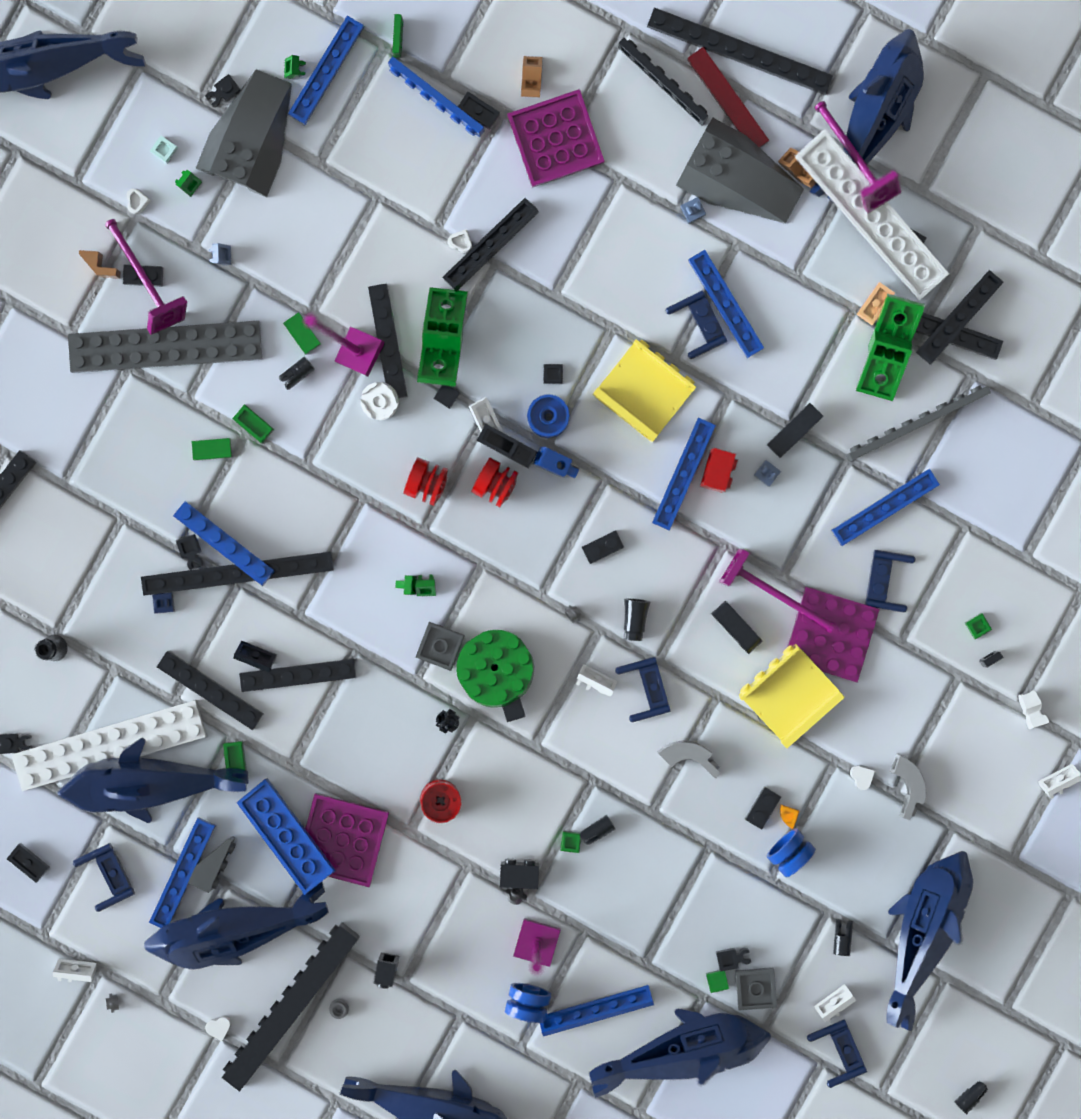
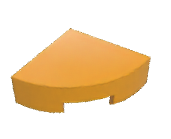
(789, 815)

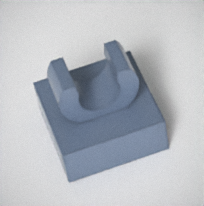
(693, 210)
(221, 254)
(767, 473)

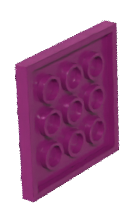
(555, 138)
(844, 648)
(347, 836)

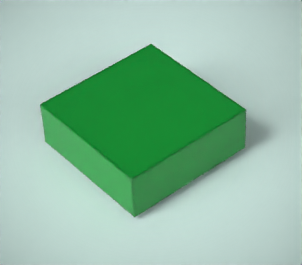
(978, 626)
(570, 842)
(717, 981)

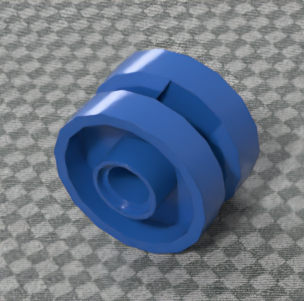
(548, 404)
(791, 852)
(528, 1002)

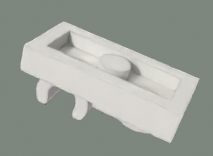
(484, 414)
(597, 680)
(1060, 780)
(74, 970)
(834, 1003)

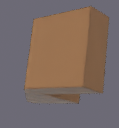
(531, 76)
(793, 166)
(94, 260)

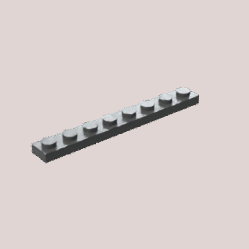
(925, 418)

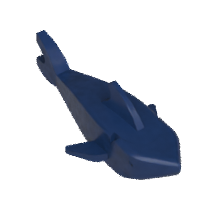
(41, 58)
(884, 98)
(143, 783)
(928, 929)
(224, 934)
(687, 1052)
(422, 1102)

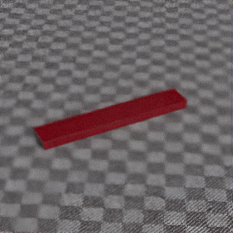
(726, 97)

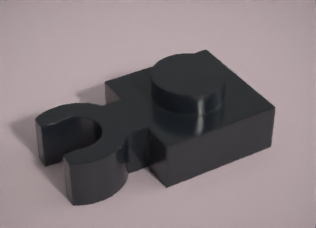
(225, 90)
(189, 548)
(10, 743)
(729, 959)

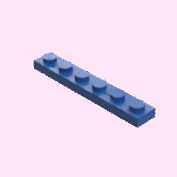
(326, 70)
(441, 101)
(726, 304)
(683, 474)
(885, 507)
(223, 543)
(182, 872)
(597, 1010)

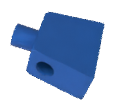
(548, 459)

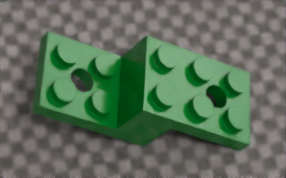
(442, 336)
(890, 347)

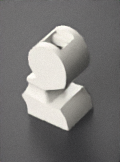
(1032, 709)

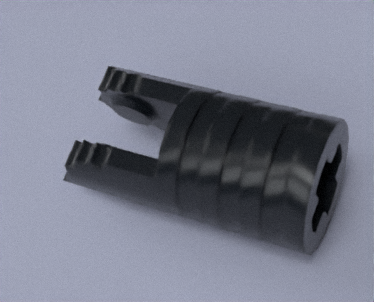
(299, 370)
(597, 830)
(842, 942)
(971, 1097)

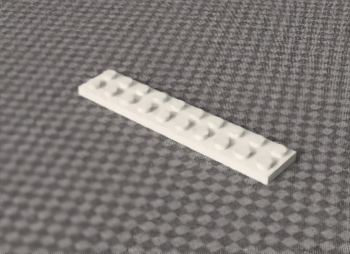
(882, 226)
(69, 755)

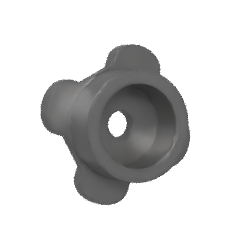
(516, 895)

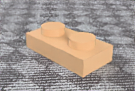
(872, 307)

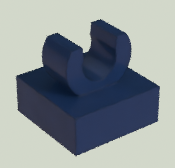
(163, 603)

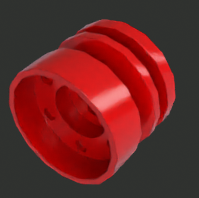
(425, 481)
(494, 482)
(436, 811)

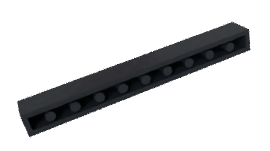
(290, 1007)

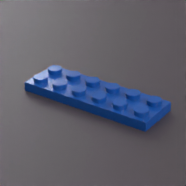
(286, 836)

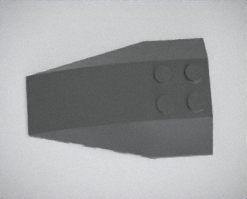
(250, 135)
(738, 175)

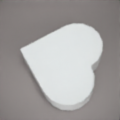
(137, 201)
(460, 241)
(862, 777)
(219, 1027)

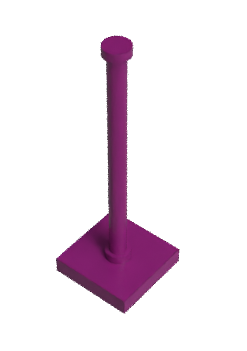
(880, 190)
(165, 314)
(357, 349)
(735, 569)
(536, 944)

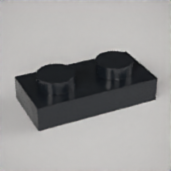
(479, 110)
(154, 273)
(602, 547)
(255, 656)
(762, 808)
(28, 862)

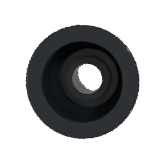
(635, 618)
(57, 648)

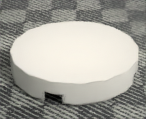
(379, 401)

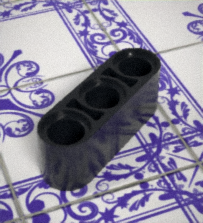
(736, 627)

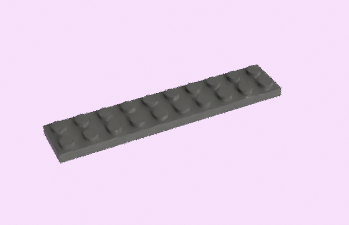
(165, 348)

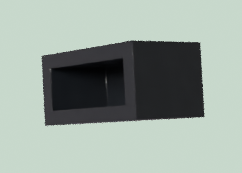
(519, 874)
(386, 970)

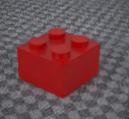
(718, 470)

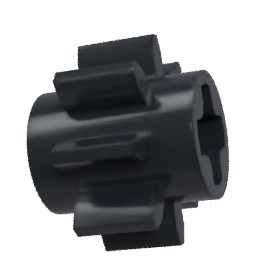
(447, 721)

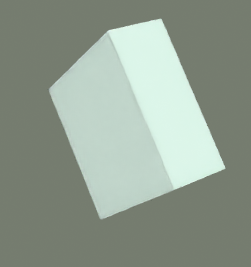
(163, 149)

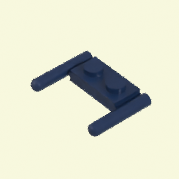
(705, 320)
(880, 578)
(652, 685)
(112, 873)
(846, 1049)

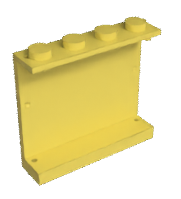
(644, 390)
(791, 695)

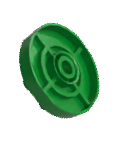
(500, 686)

